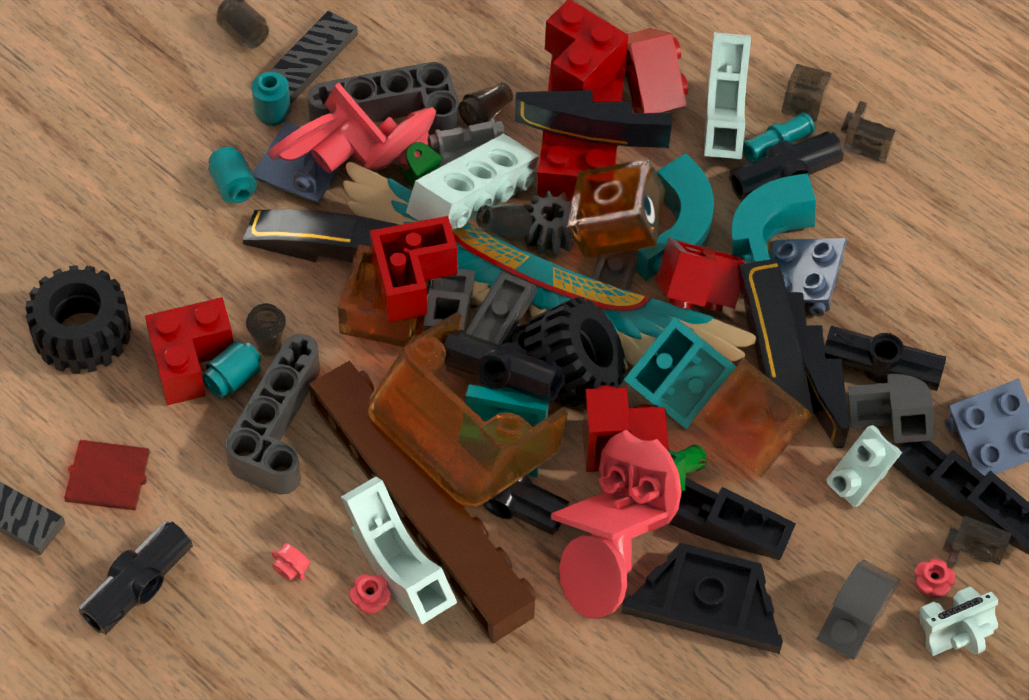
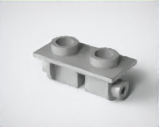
(456, 142)

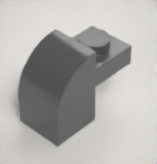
(450, 296)
(899, 402)
(858, 608)

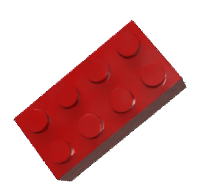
(565, 157)

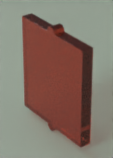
(107, 475)

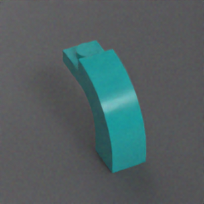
(691, 202)
(770, 210)

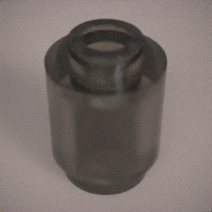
(242, 23)

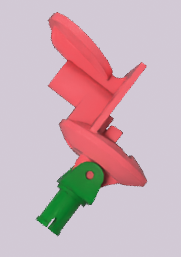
(352, 134)
(638, 496)

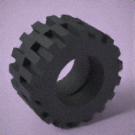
(71, 294)
(582, 343)

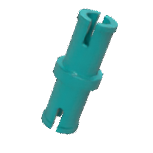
(788, 131)

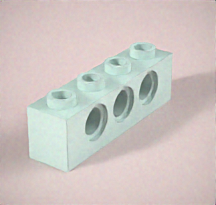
(473, 180)

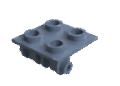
(299, 177)
(810, 268)
(993, 427)

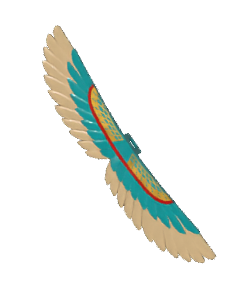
(634, 316)

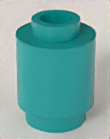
(271, 98)
(231, 175)
(232, 369)

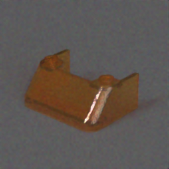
(446, 436)

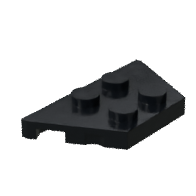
(710, 597)

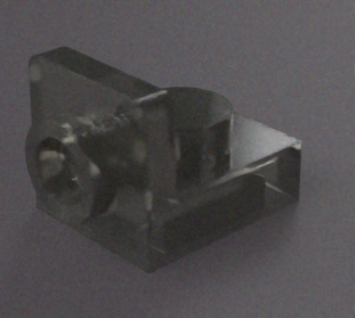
(805, 91)
(866, 137)
(978, 539)

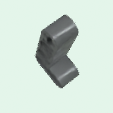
(396, 94)
(280, 408)

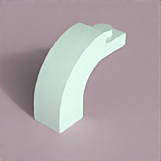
(726, 96)
(411, 577)

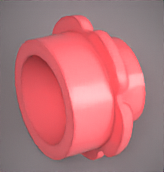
(290, 562)
(930, 587)
(374, 602)

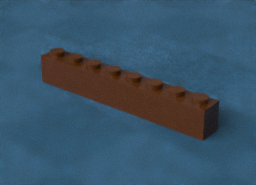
(438, 523)

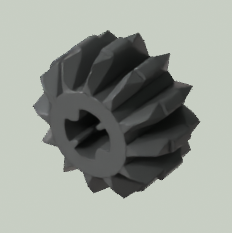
(550, 223)

